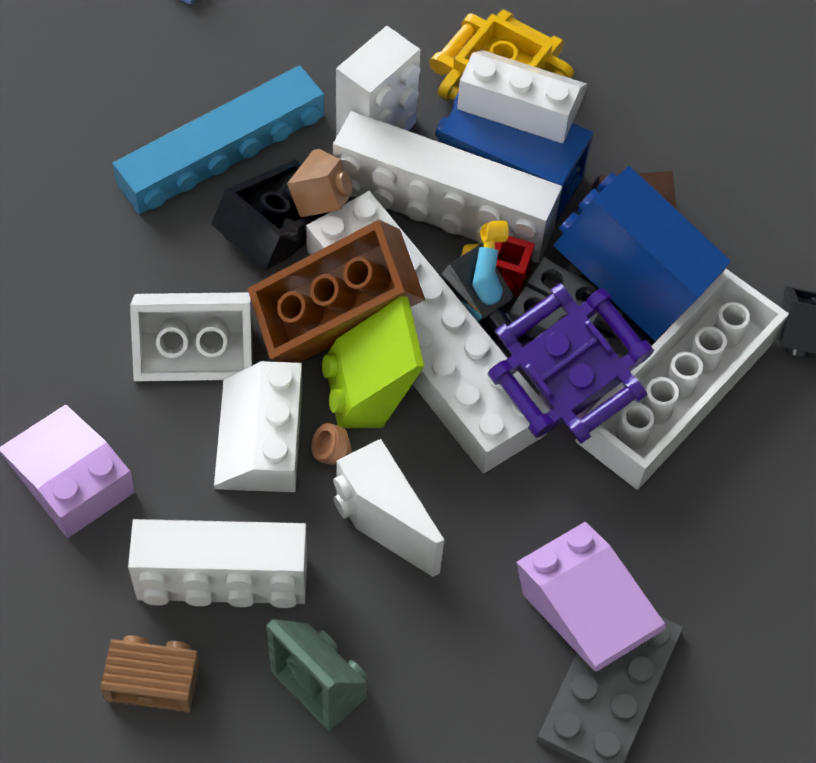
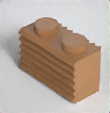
(150, 674)

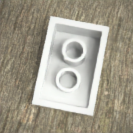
(386, 507)

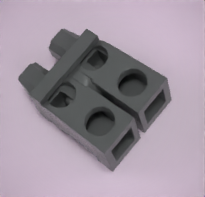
(538, 288)

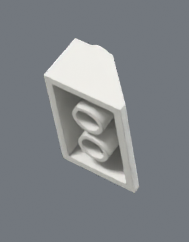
(520, 95)
(191, 336)
(260, 428)

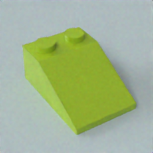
(373, 367)

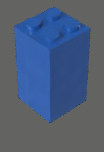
(521, 150)
(640, 251)

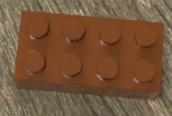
(333, 291)

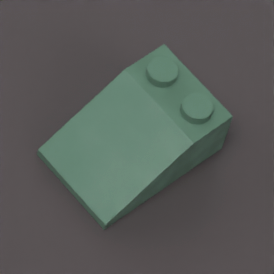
(314, 671)

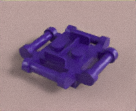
(571, 364)

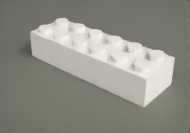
(444, 183)
(687, 376)

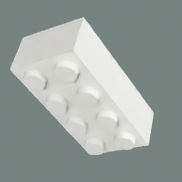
(218, 562)

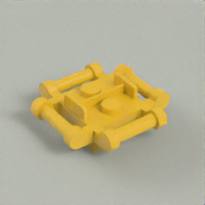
(499, 36)

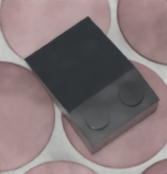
(263, 217)

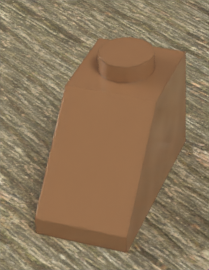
(320, 184)

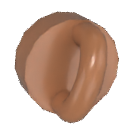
(330, 444)

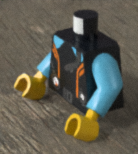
(477, 279)

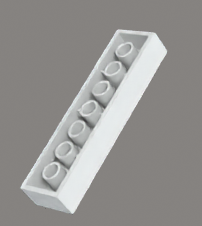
(453, 350)

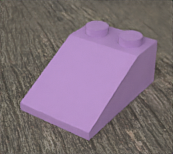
(69, 470)
(588, 596)

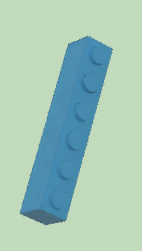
(219, 139)

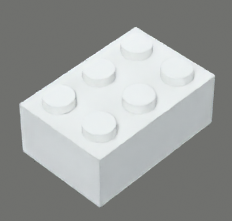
(380, 81)

